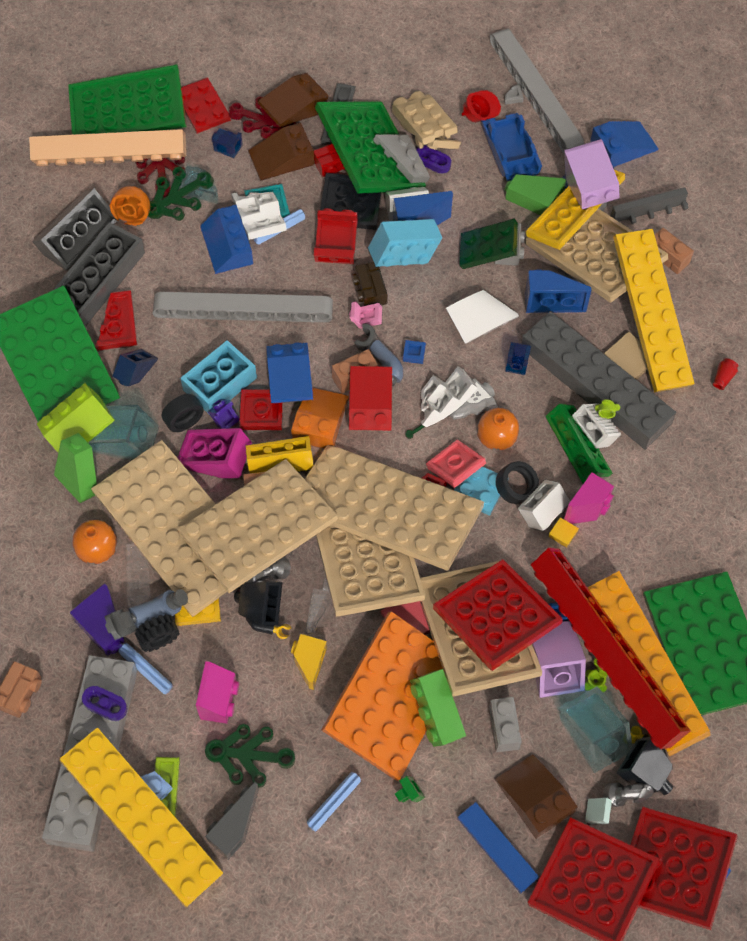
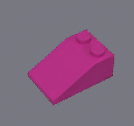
(215, 452)

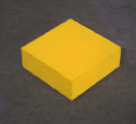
(563, 532)

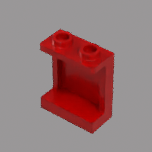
(336, 236)

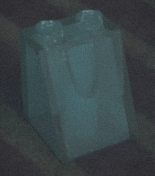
(127, 435)
(596, 728)

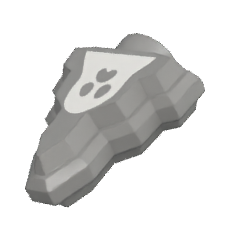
(480, 401)

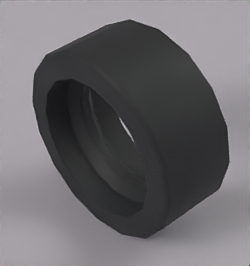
(182, 413)
(503, 486)

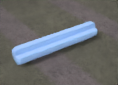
(290, 221)
(146, 668)
(333, 801)

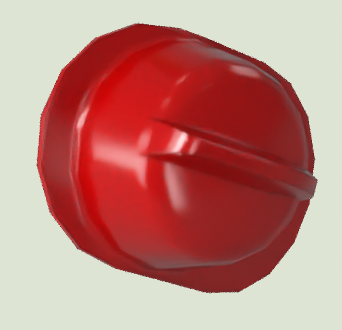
(481, 106)

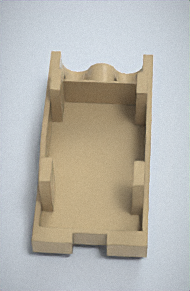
(423, 118)

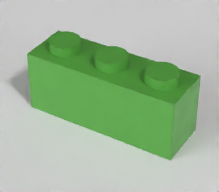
(437, 708)

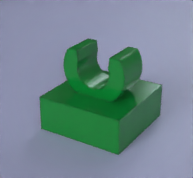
(409, 791)

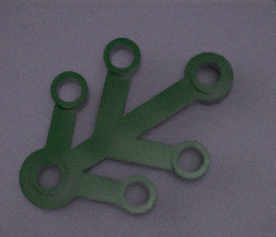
(176, 196)
(246, 754)

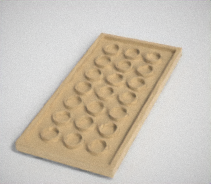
(150, 504)
(394, 506)

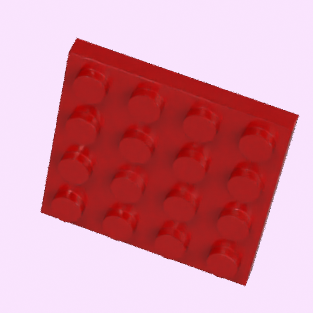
(497, 614)
(690, 866)
(593, 882)

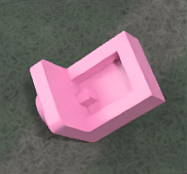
(366, 315)

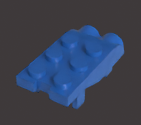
(512, 146)

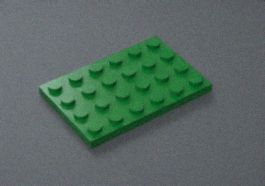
(128, 102)
(352, 134)
(52, 352)
(704, 639)

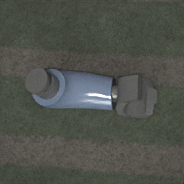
(381, 352)
(127, 620)

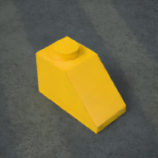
(309, 657)

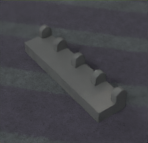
(650, 204)

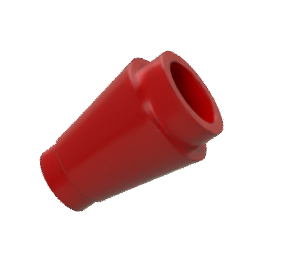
(726, 371)

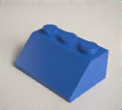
(226, 240)

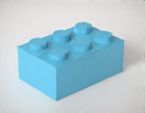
(404, 242)
(219, 376)

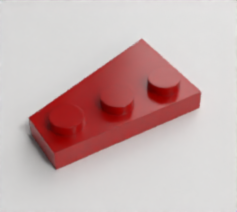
(119, 323)

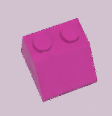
(590, 501)
(216, 693)

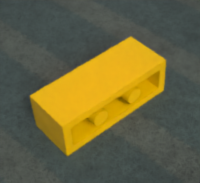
(267, 455)

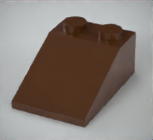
(293, 100)
(282, 152)
(536, 795)

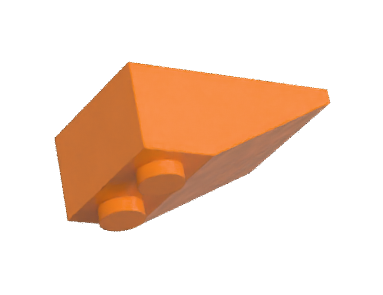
(320, 418)

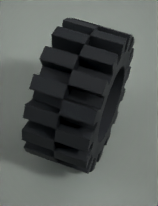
(157, 633)

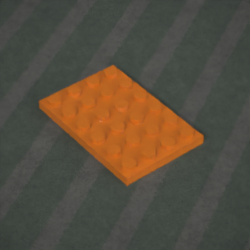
(376, 709)

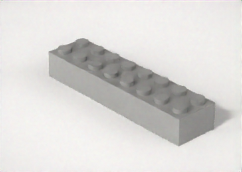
(73, 814)

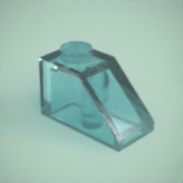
(209, 195)

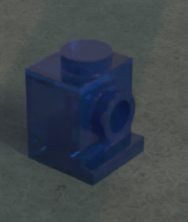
(227, 142)
(518, 358)

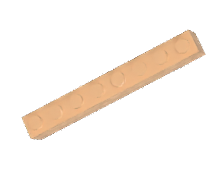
(108, 146)

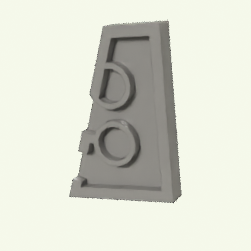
(404, 153)

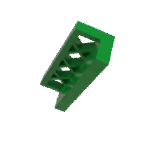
(577, 444)

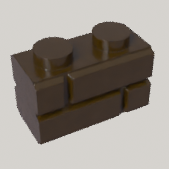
(370, 284)

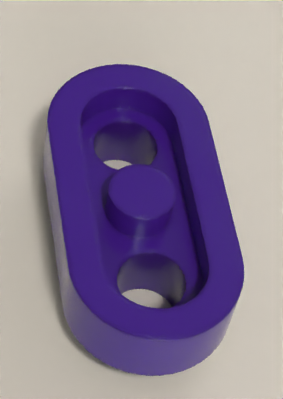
(434, 160)
(106, 703)

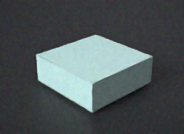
(598, 811)

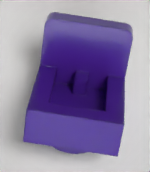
(223, 414)

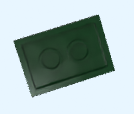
(488, 244)

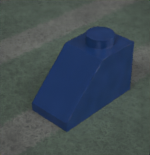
(133, 366)

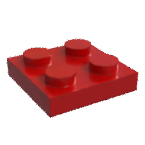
(259, 412)

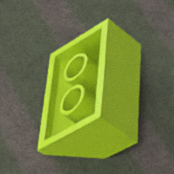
(79, 413)

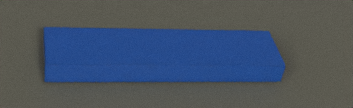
(498, 848)

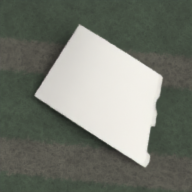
(259, 214)
(479, 315)
(443, 398)

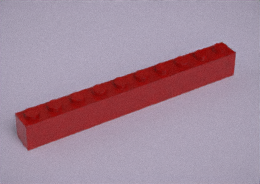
(610, 649)

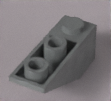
(232, 828)

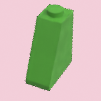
(534, 192)
(76, 467)

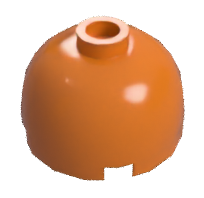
(130, 205)
(498, 429)
(94, 541)

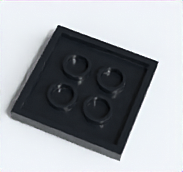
(341, 195)

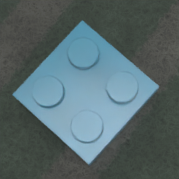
(482, 487)

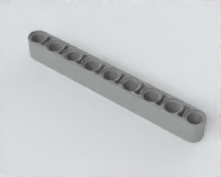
(536, 90)
(242, 307)

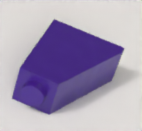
(91, 619)

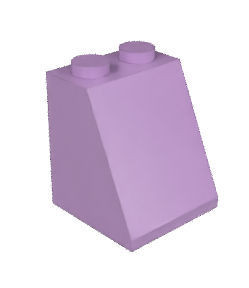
(591, 174)
(560, 662)

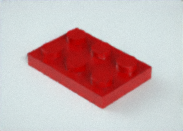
(203, 106)

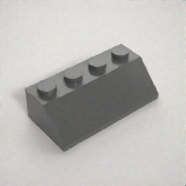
(75, 229)

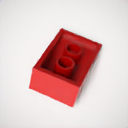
(370, 398)

